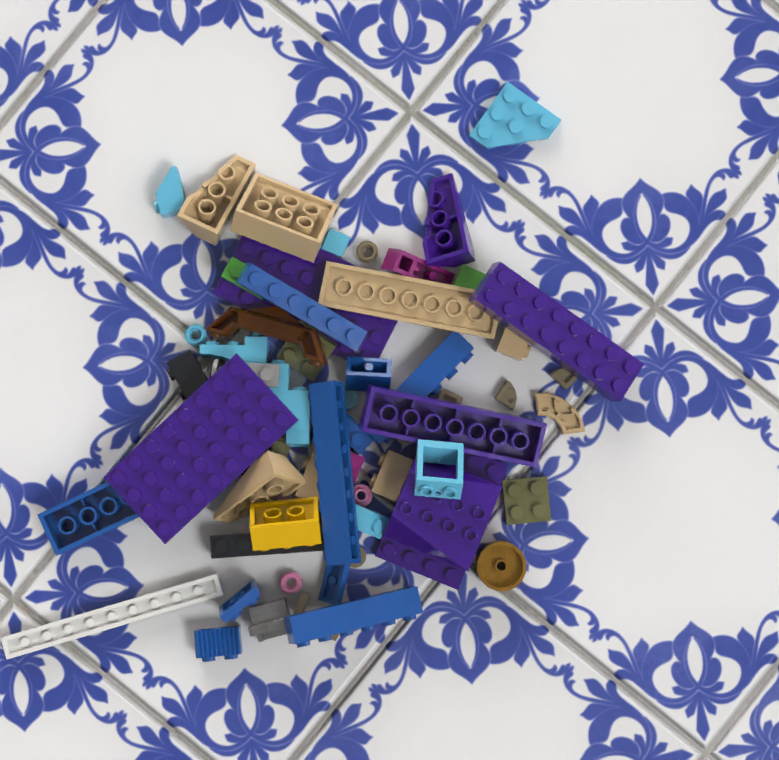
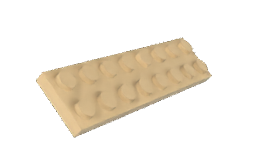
(404, 300)

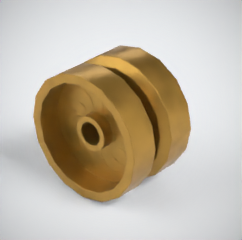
(514, 565)

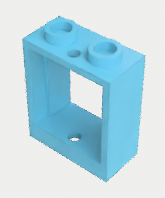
(439, 453)

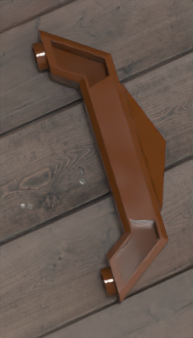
(274, 324)

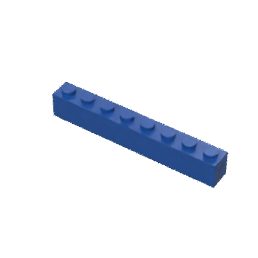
(334, 473)

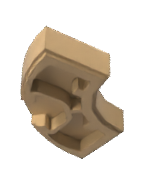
(560, 412)

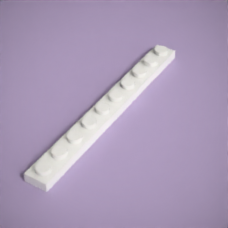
(112, 616)

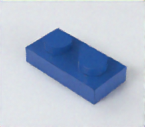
(334, 584)

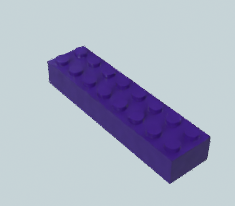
(556, 332)
(427, 418)

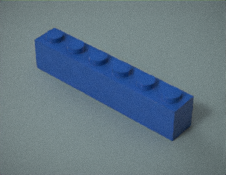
(301, 306)
(435, 369)
(352, 615)

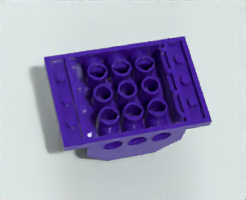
(443, 534)

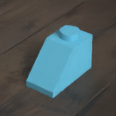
(170, 194)
(370, 521)

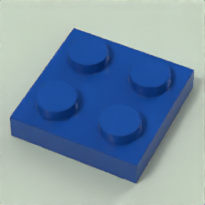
(245, 596)

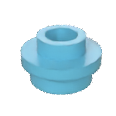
(190, 330)

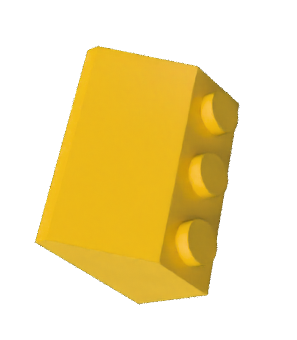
(285, 523)

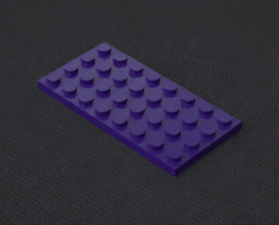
(307, 279)
(201, 448)

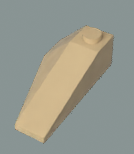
(212, 205)
(264, 480)

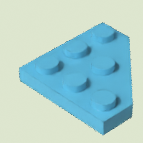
(513, 120)

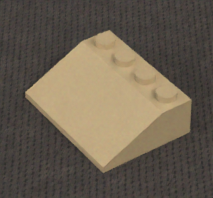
(283, 217)

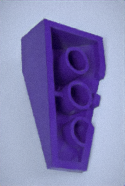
(447, 234)

